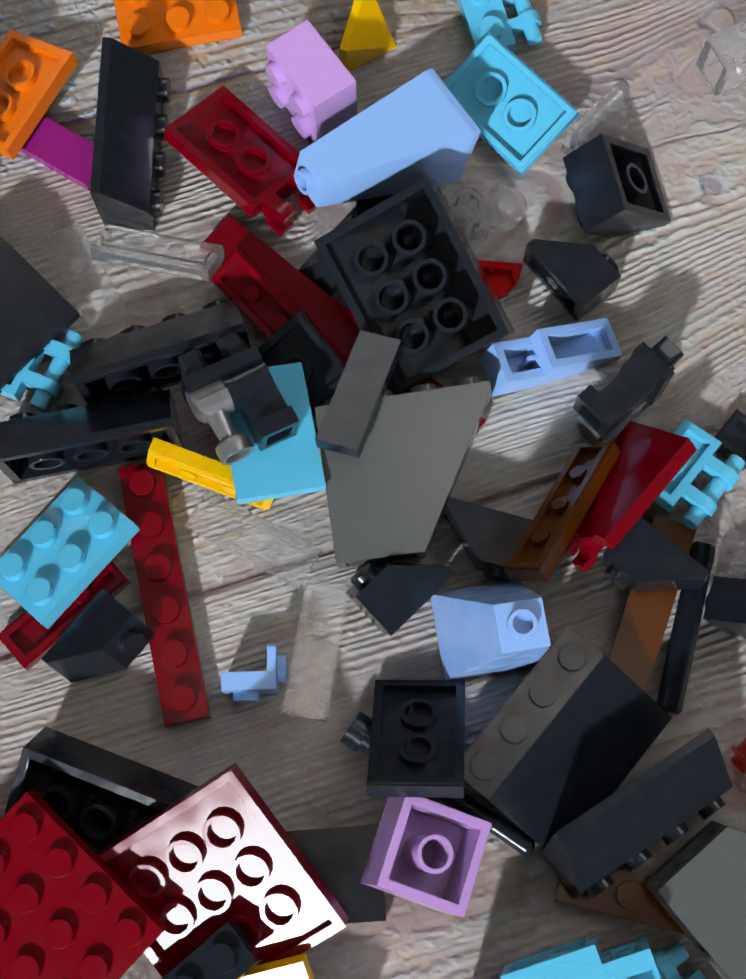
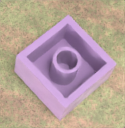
(310, 82)
(427, 853)

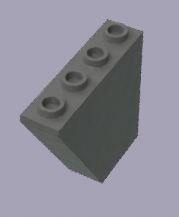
(400, 485)
(707, 895)

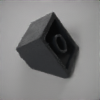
(615, 187)

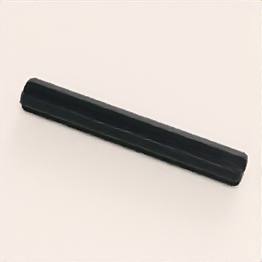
(684, 636)

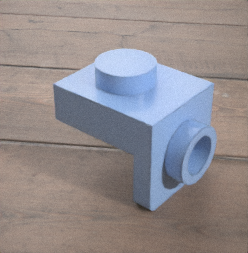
(249, 685)

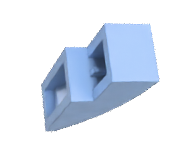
(549, 355)

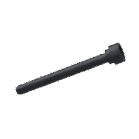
(359, 737)

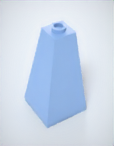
(390, 145)
(489, 629)

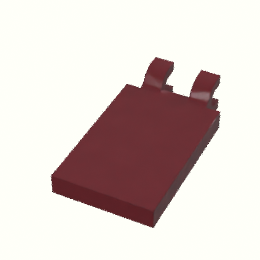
(241, 157)
(637, 478)

